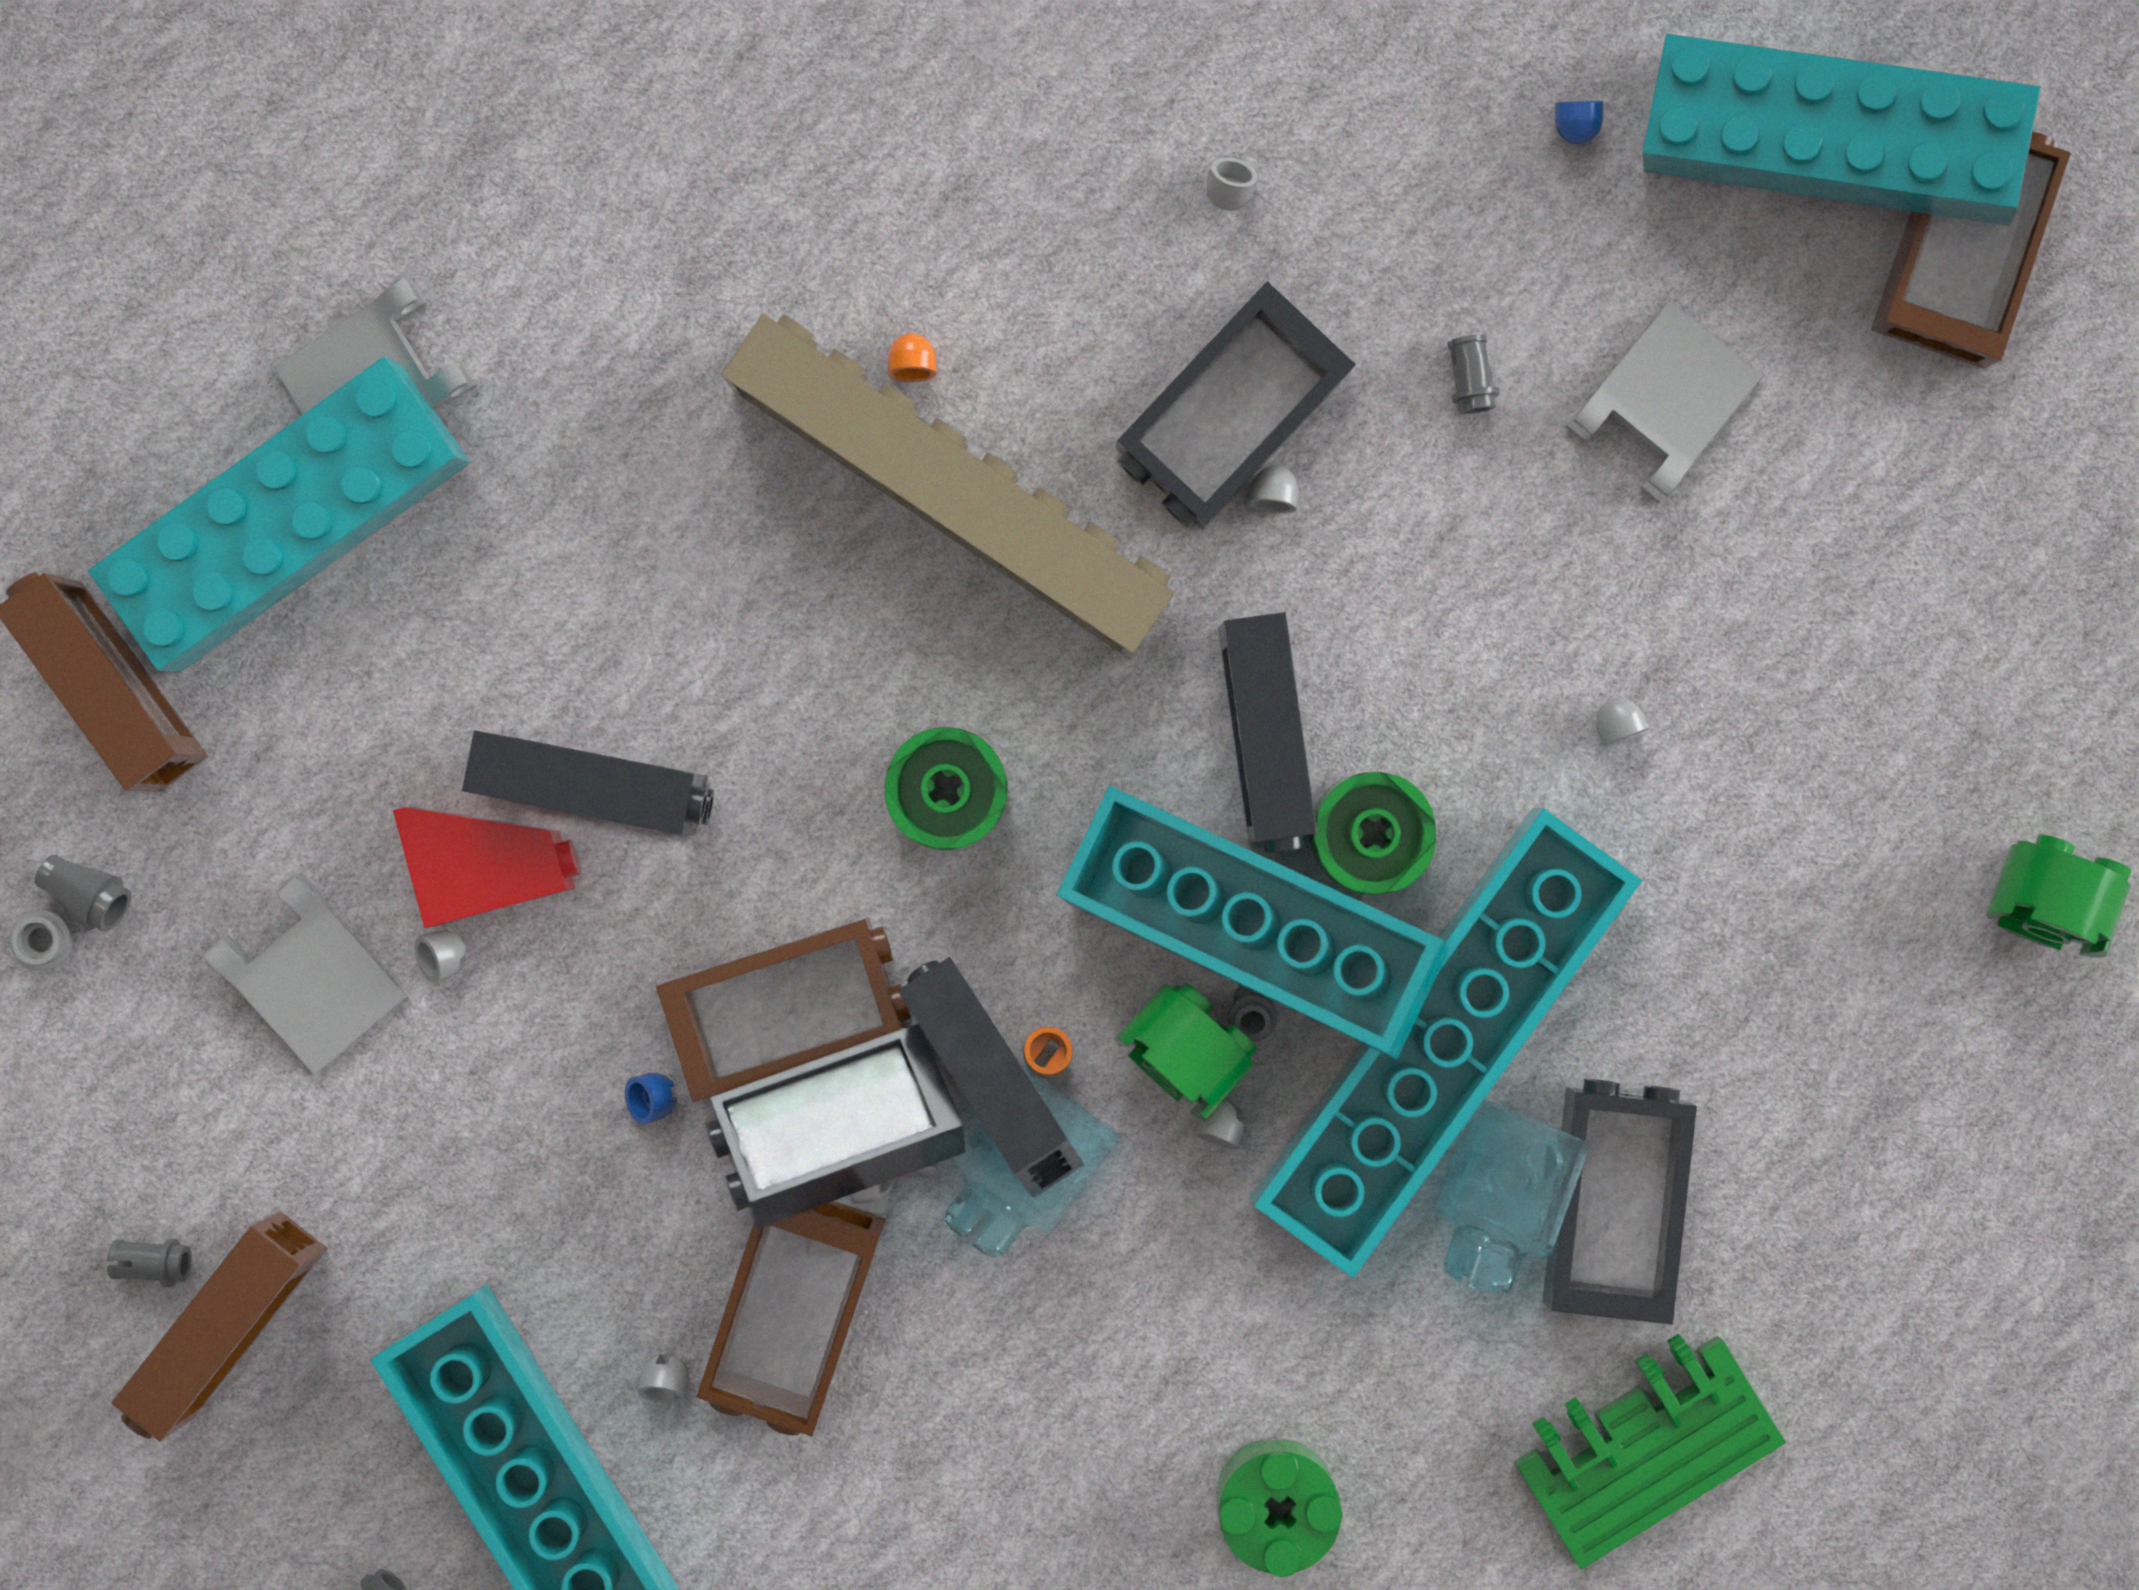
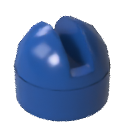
(1578, 120)
(649, 1097)

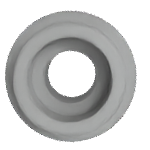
(23, 940)

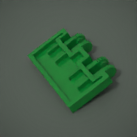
(1652, 1455)

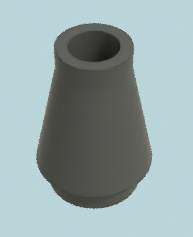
(86, 893)

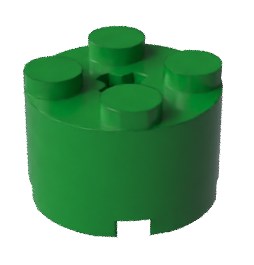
(911, 782)
(1407, 833)
(2059, 896)
(1187, 1049)
(1278, 1541)

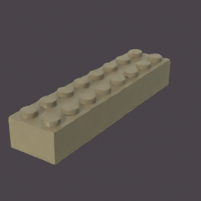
(946, 485)

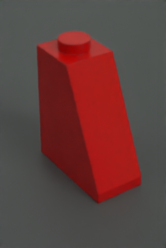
(480, 864)

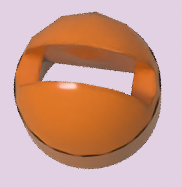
(911, 359)
(1035, 1046)

